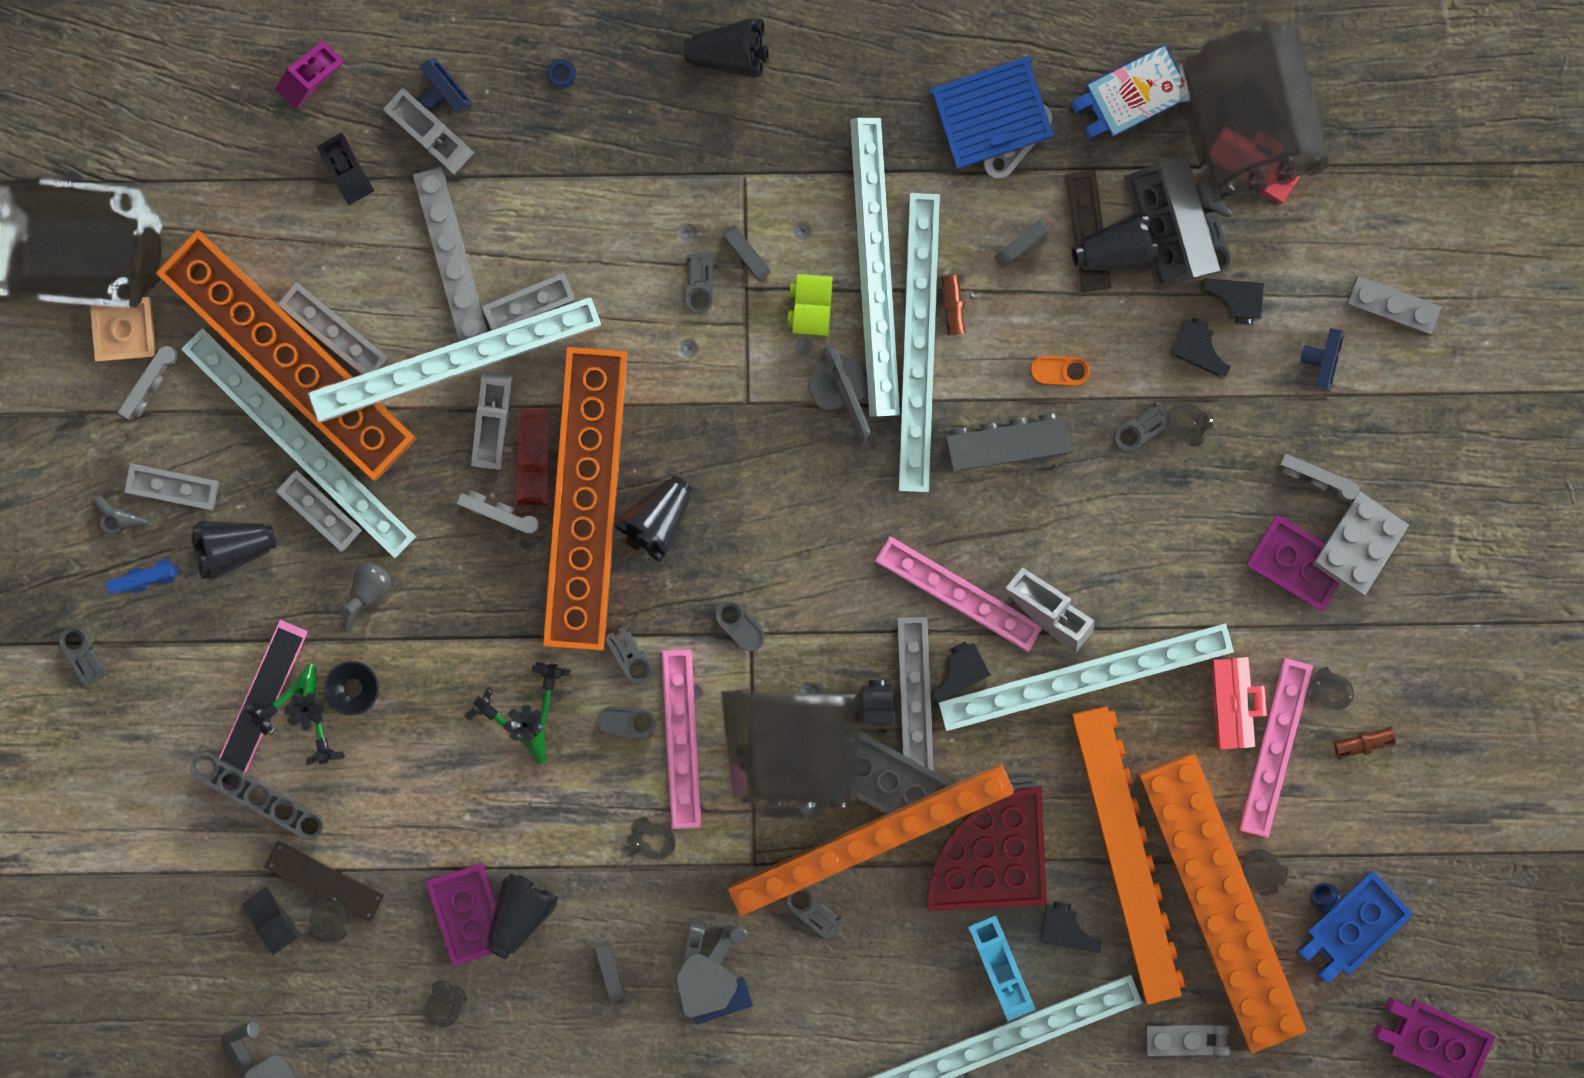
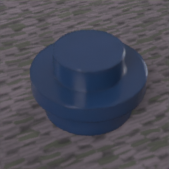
(561, 74)
(1325, 897)

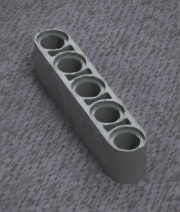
(265, 808)

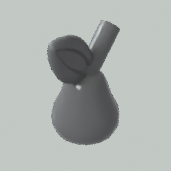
(368, 584)

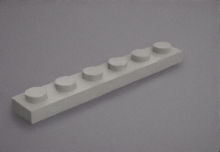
(450, 253)
(915, 690)

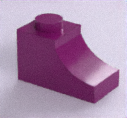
(308, 74)

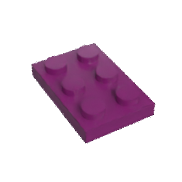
(1287, 559)
(464, 911)

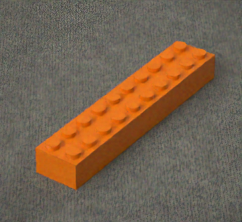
(280, 350)
(585, 498)
(1221, 902)

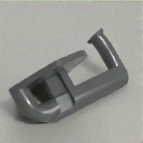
(840, 384)
(703, 982)
(270, 1068)

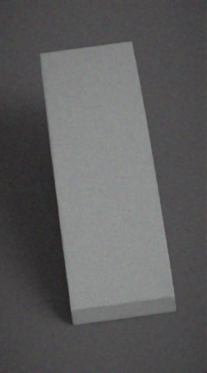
(428, 131)
(491, 420)
(1050, 609)

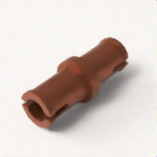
(953, 304)
(1364, 743)

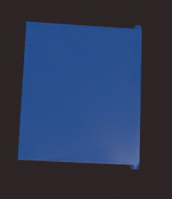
(992, 112)

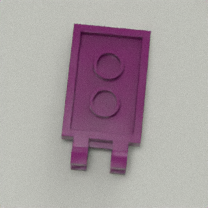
(1435, 1040)

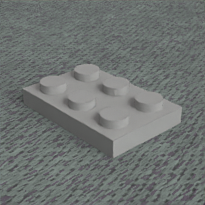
(1360, 544)

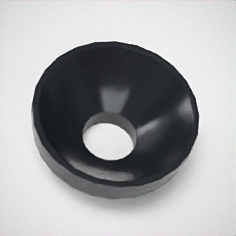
(336, 693)

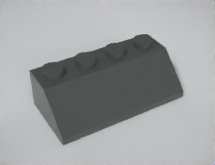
(1176, 221)
(1007, 444)

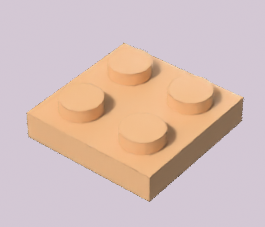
(123, 332)

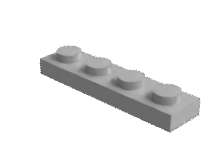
(332, 330)

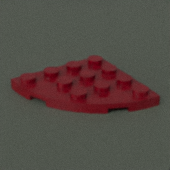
(993, 857)

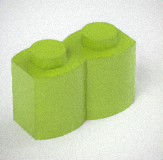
(812, 305)

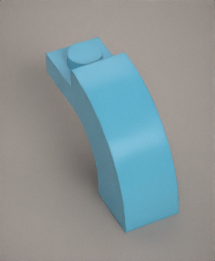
(1001, 968)

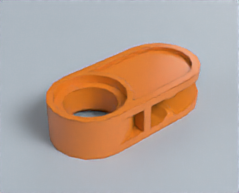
(1053, 370)

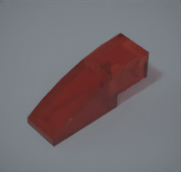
(533, 457)

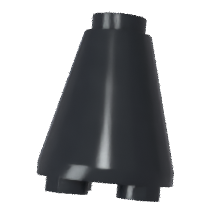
(730, 48)
(1119, 247)
(656, 518)
(229, 545)
(517, 914)

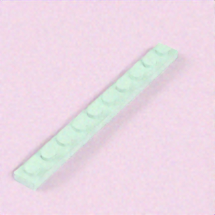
(875, 267)
(919, 342)
(454, 360)
(298, 443)
(1086, 677)
(1021, 1032)

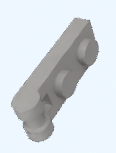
(149, 381)
(1319, 477)
(501, 513)
(1186, 1040)

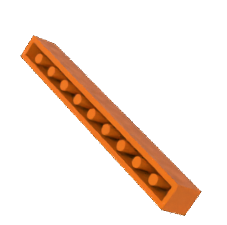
(871, 839)
(1126, 854)

